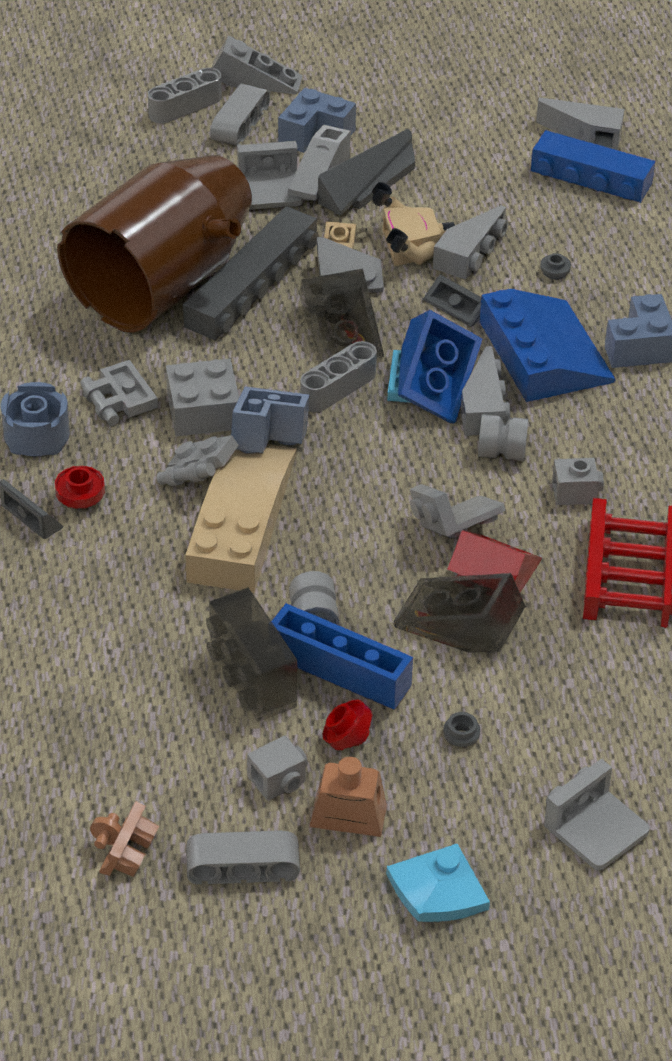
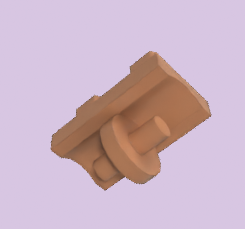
(109, 832)

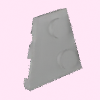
(340, 258)

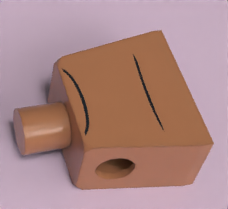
(350, 799)

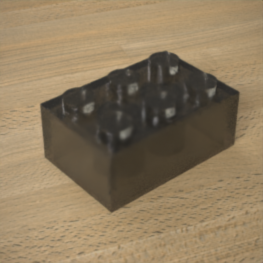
(252, 655)

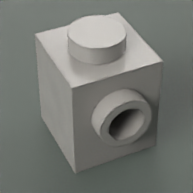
(576, 481)
(277, 768)

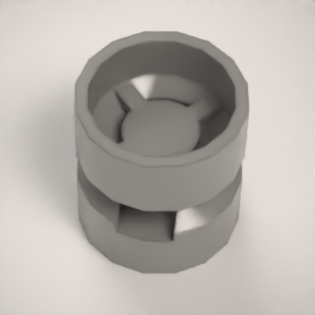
(502, 437)
(315, 594)

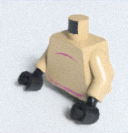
(408, 230)

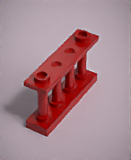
(599, 572)

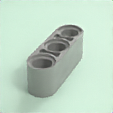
(184, 95)
(239, 114)
(339, 375)
(242, 856)

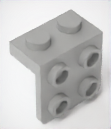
(269, 173)
(437, 514)
(592, 818)

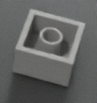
(201, 396)

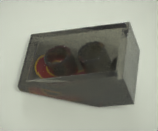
(339, 312)
(463, 611)

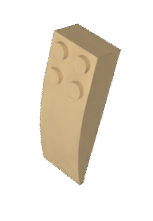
(239, 519)

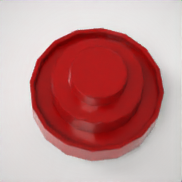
(79, 487)
(348, 725)

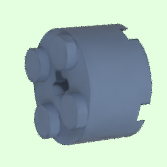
(35, 420)

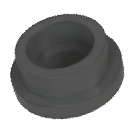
(555, 266)
(465, 722)

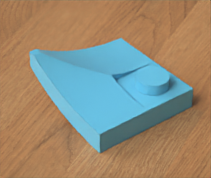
(438, 886)

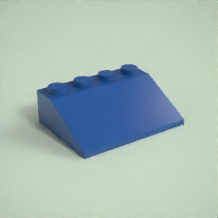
(542, 344)

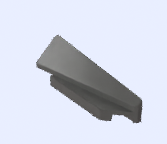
(355, 178)

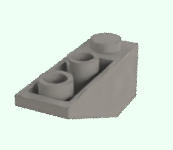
(248, 66)
(582, 121)
(326, 150)
(464, 245)
(483, 394)

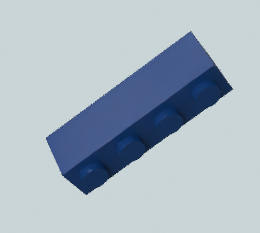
(592, 166)
(345, 657)

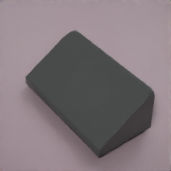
(454, 300)
(28, 511)

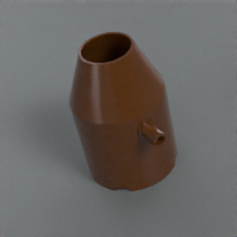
(154, 239)

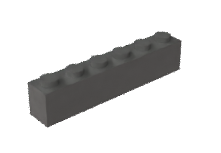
(250, 273)

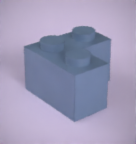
(312, 111)
(642, 336)
(269, 416)

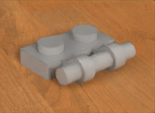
(128, 391)
(197, 460)

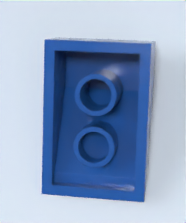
(436, 364)

